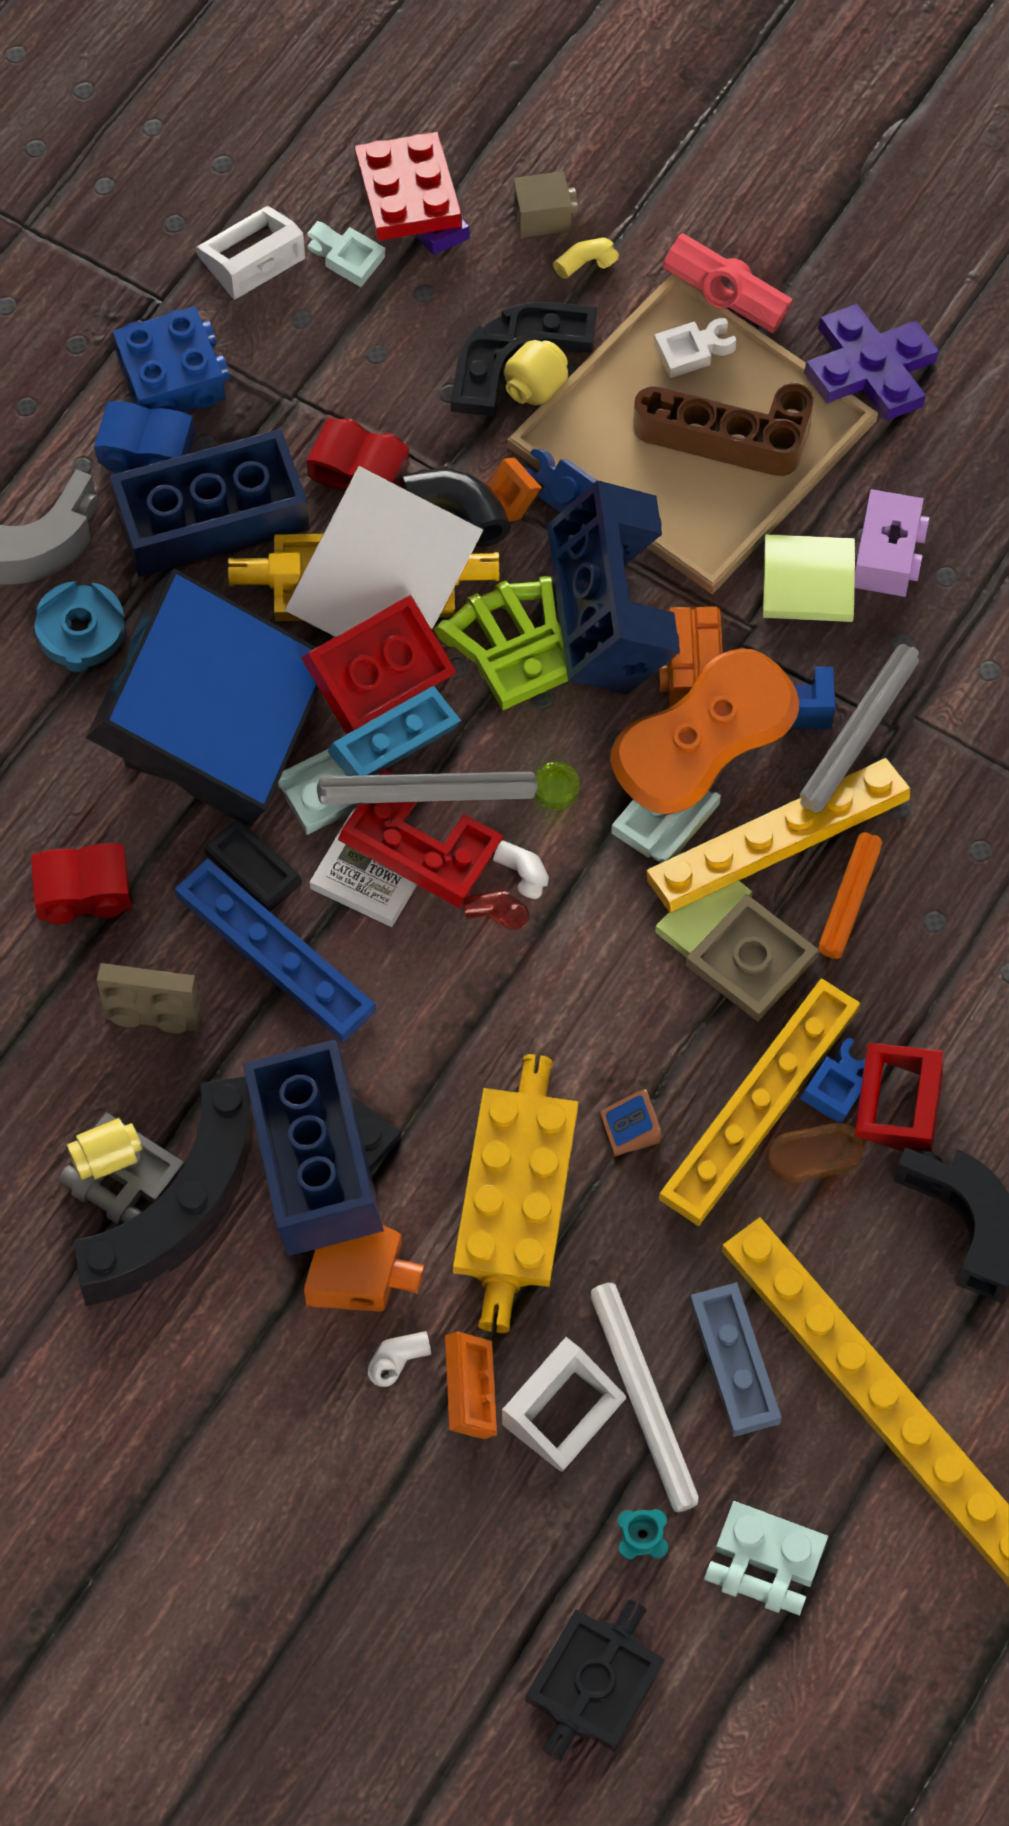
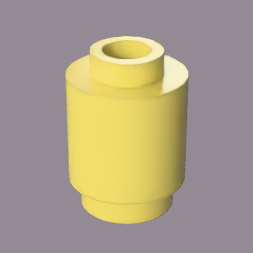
(104, 1149)

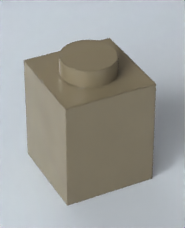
(544, 204)

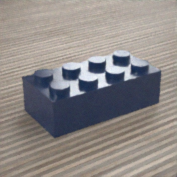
(209, 502)
(312, 1148)

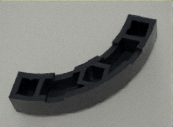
(186, 1213)

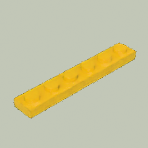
(775, 837)
(759, 1102)

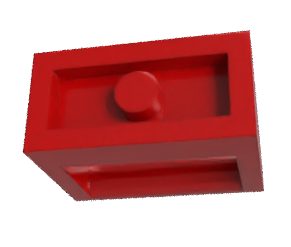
(930, 1067)

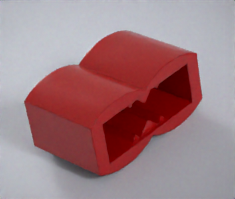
(346, 445)
(81, 882)

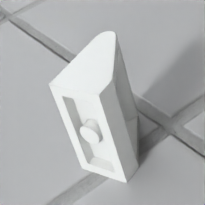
(259, 261)
(543, 1386)

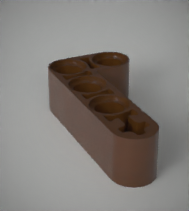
(658, 407)

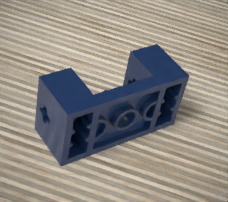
(603, 633)

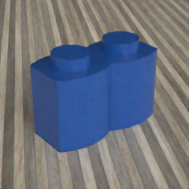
(141, 436)

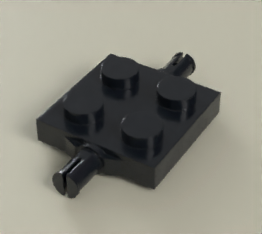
(595, 1680)

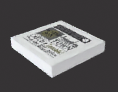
(361, 883)

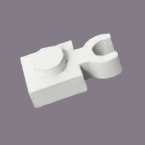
(688, 349)

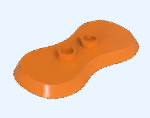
(677, 753)

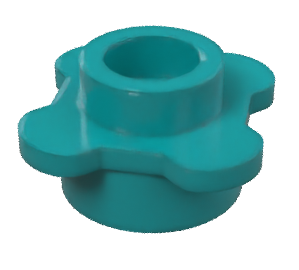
(649, 1521)

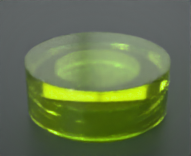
(557, 785)

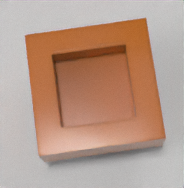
(514, 488)

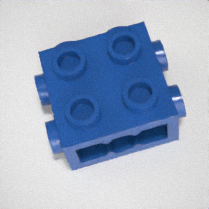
(172, 361)

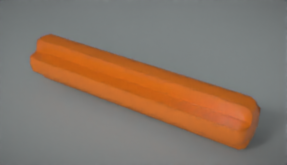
(850, 895)

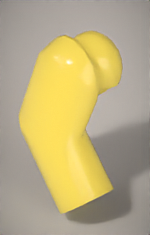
(584, 251)

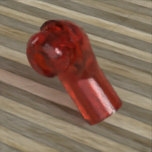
(499, 906)

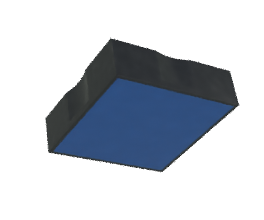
(208, 697)

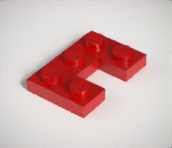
(440, 868)

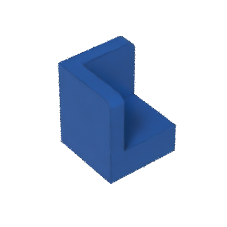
(816, 701)

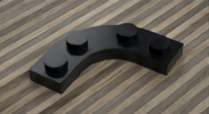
(491, 347)

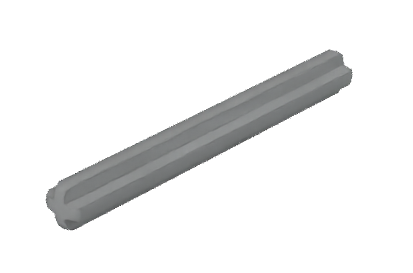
(859, 728)
(426, 787)

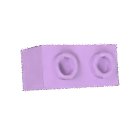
(888, 543)

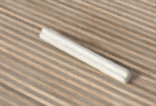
(644, 1397)

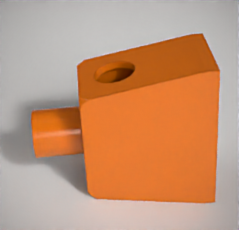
(361, 1273)

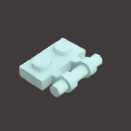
(770, 1545)

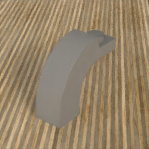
(54, 540)

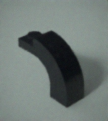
(981, 1204)

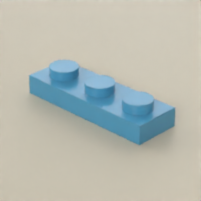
(395, 734)

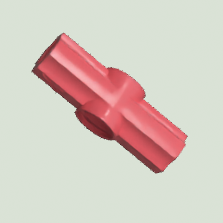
(704, 270)

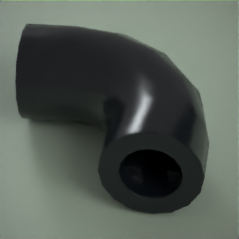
(464, 498)

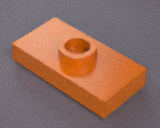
(470, 1385)

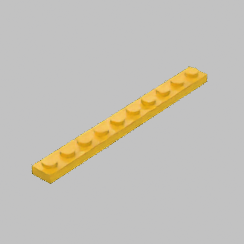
(874, 1390)

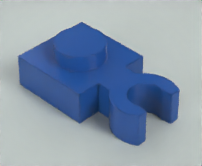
(561, 482)
(836, 1084)

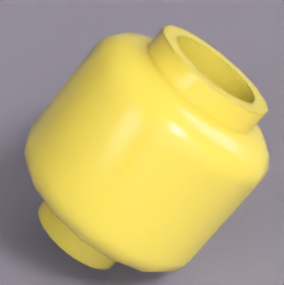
(536, 372)

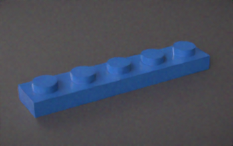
(275, 950)

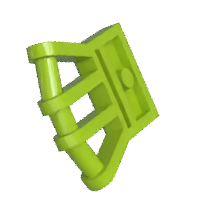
(514, 667)

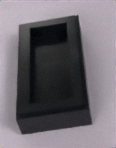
(253, 865)

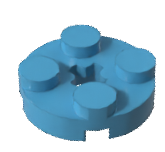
(79, 648)

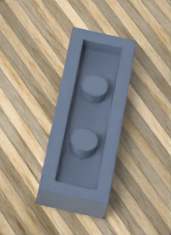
(735, 1359)

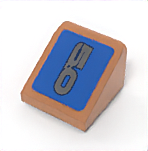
(631, 1123)

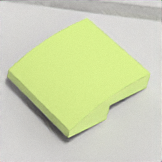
(809, 578)

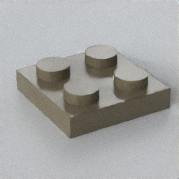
(752, 957)
(149, 998)

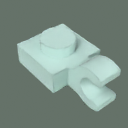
(347, 255)

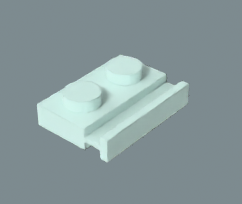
(300, 792)
(662, 834)

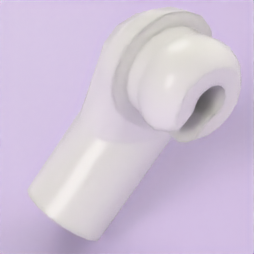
(528, 866)
(393, 1354)

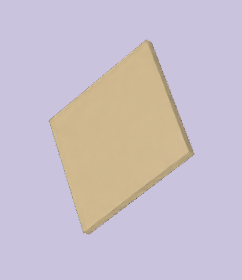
(707, 508)

